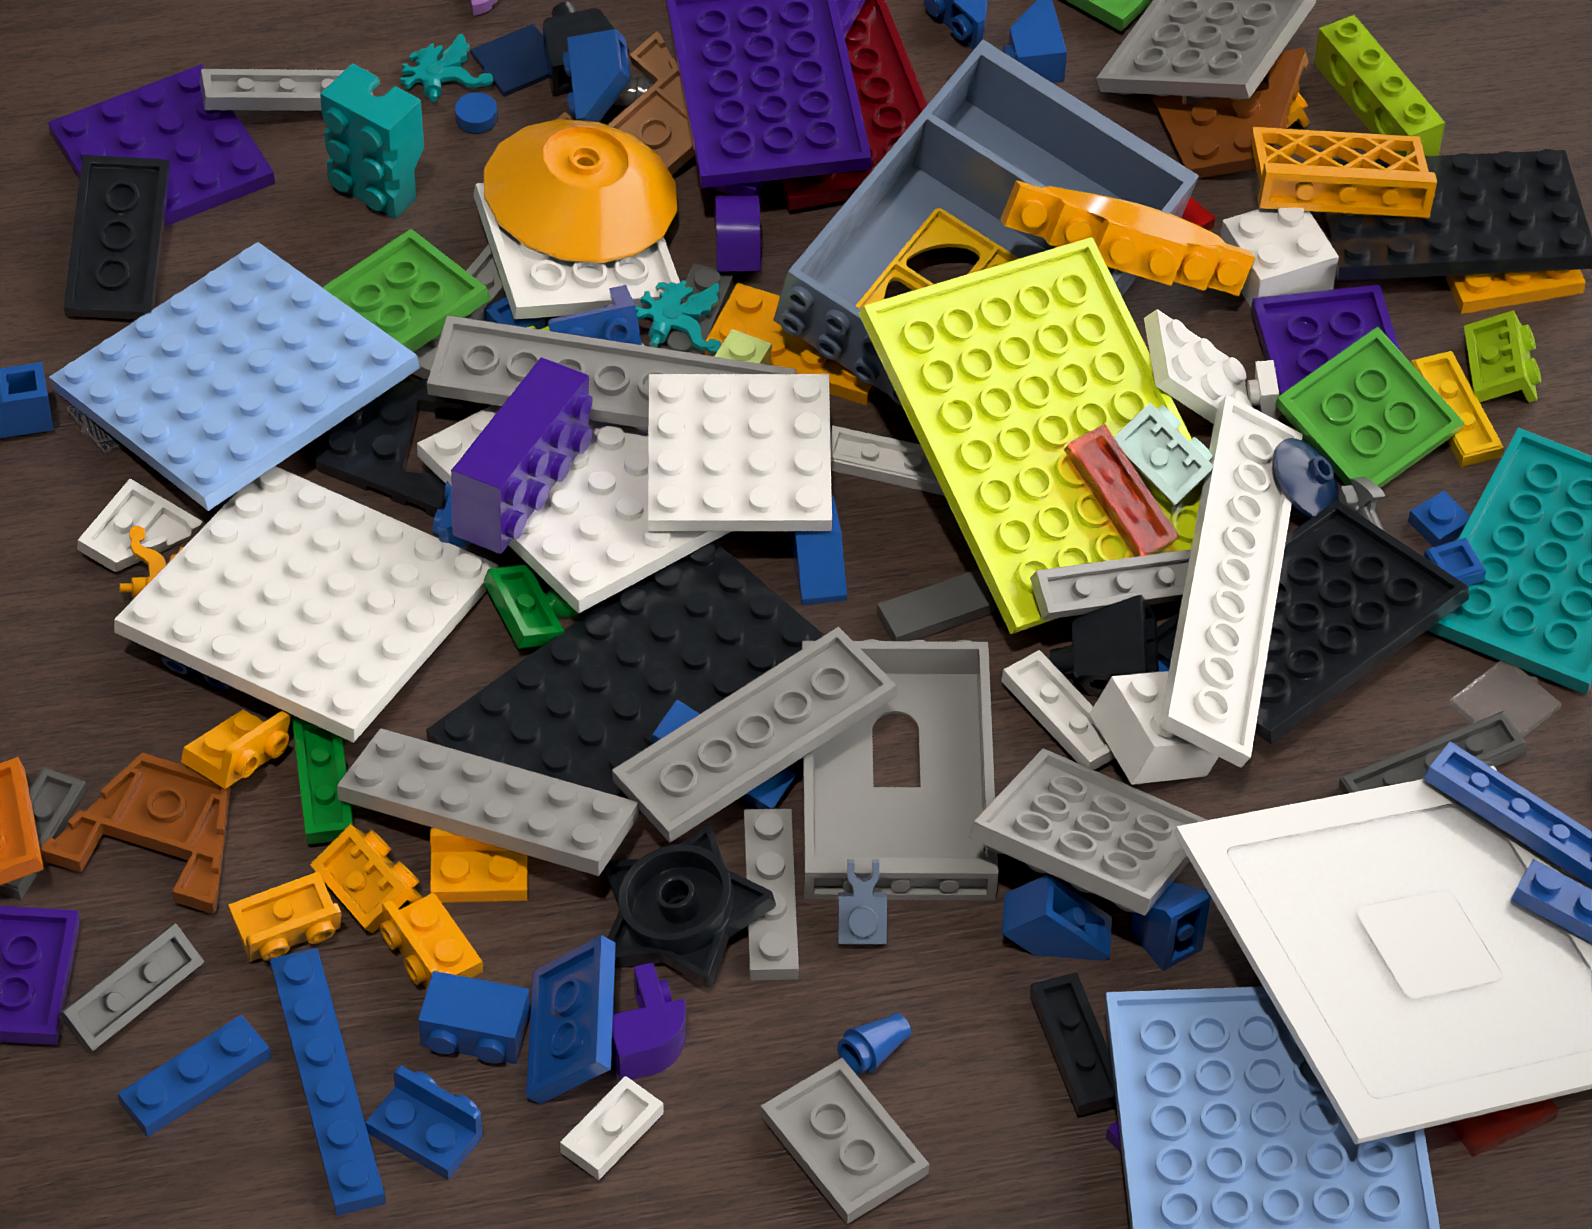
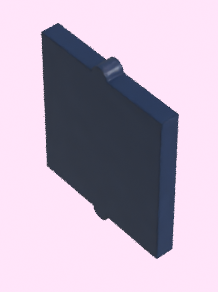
(514, 60)

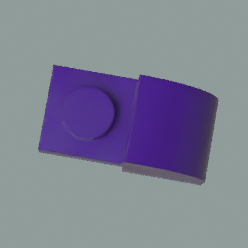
(737, 233)
(650, 1036)

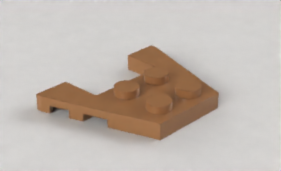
(659, 113)

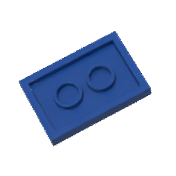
(571, 1020)

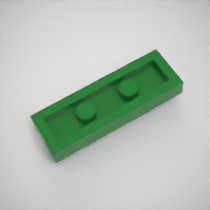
(320, 770)

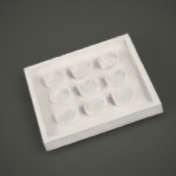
(552, 287)
(739, 452)

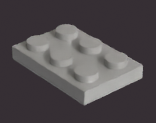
(844, 1140)

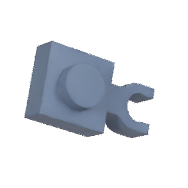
(862, 912)

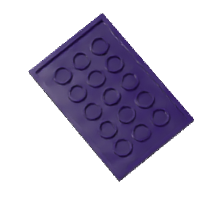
(767, 89)

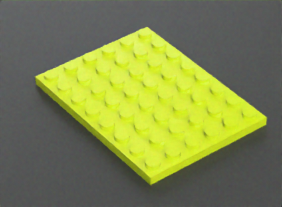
(997, 386)

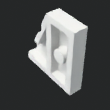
(132, 506)

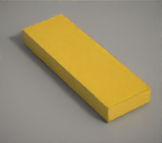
(1477, 438)

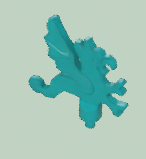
(433, 72)
(670, 313)

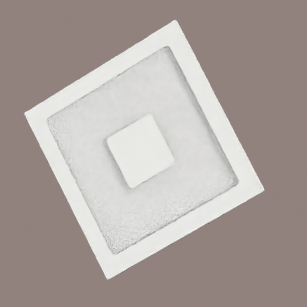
(1401, 954)

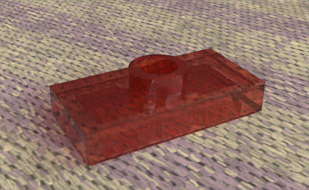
(1495, 1128)

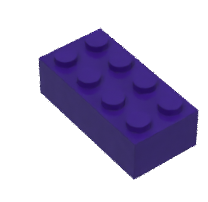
(521, 455)

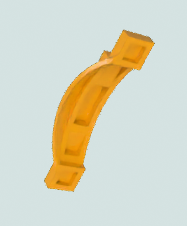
(1130, 236)

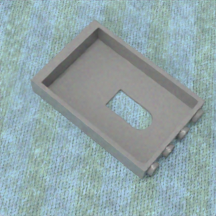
(911, 830)

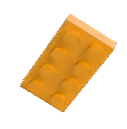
(753, 313)

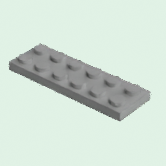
(754, 734)
(489, 801)

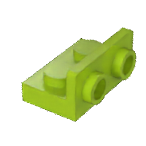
(1501, 357)

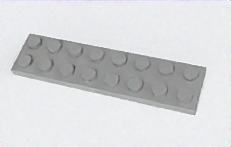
(491, 359)

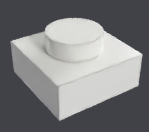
(1264, 389)

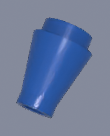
(870, 1044)

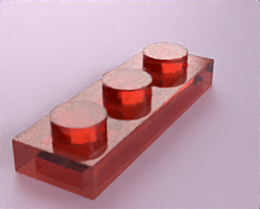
(1121, 492)

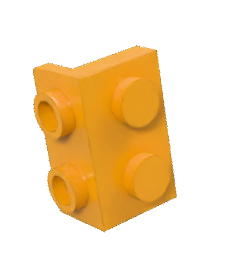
(285, 917)

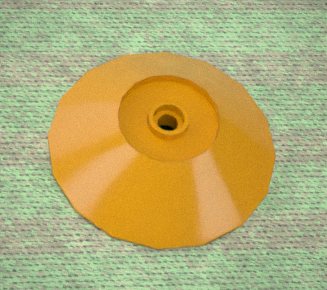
(580, 191)

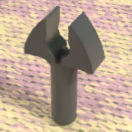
(1368, 495)

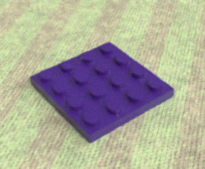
(207, 149)

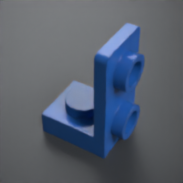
(612, 323)

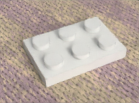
(1192, 367)

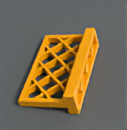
(1327, 186)

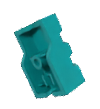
(372, 140)

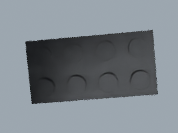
(117, 237)

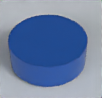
(476, 112)

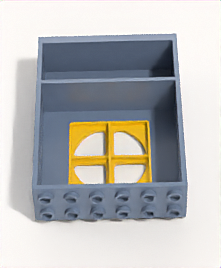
(949, 189)

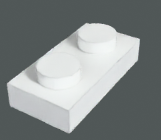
(611, 1127)

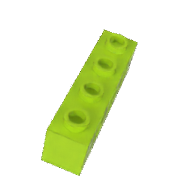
(1375, 85)

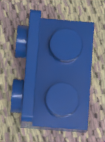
(427, 1122)

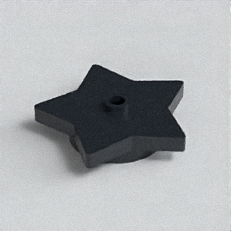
(682, 907)

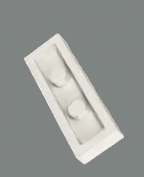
(1058, 708)

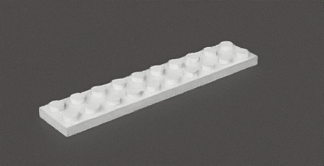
(1230, 588)

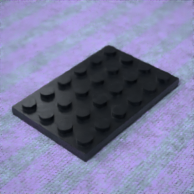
(1484, 219)
(1340, 611)

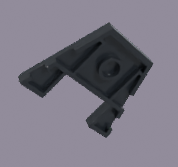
(376, 441)

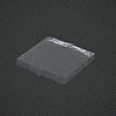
(1507, 690)

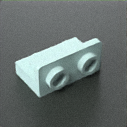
(1164, 453)

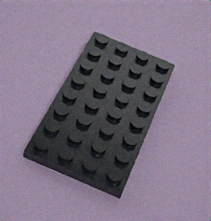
(618, 670)

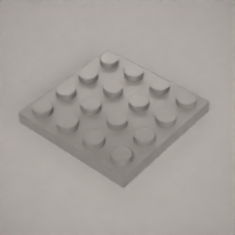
(1203, 47)
(1087, 831)

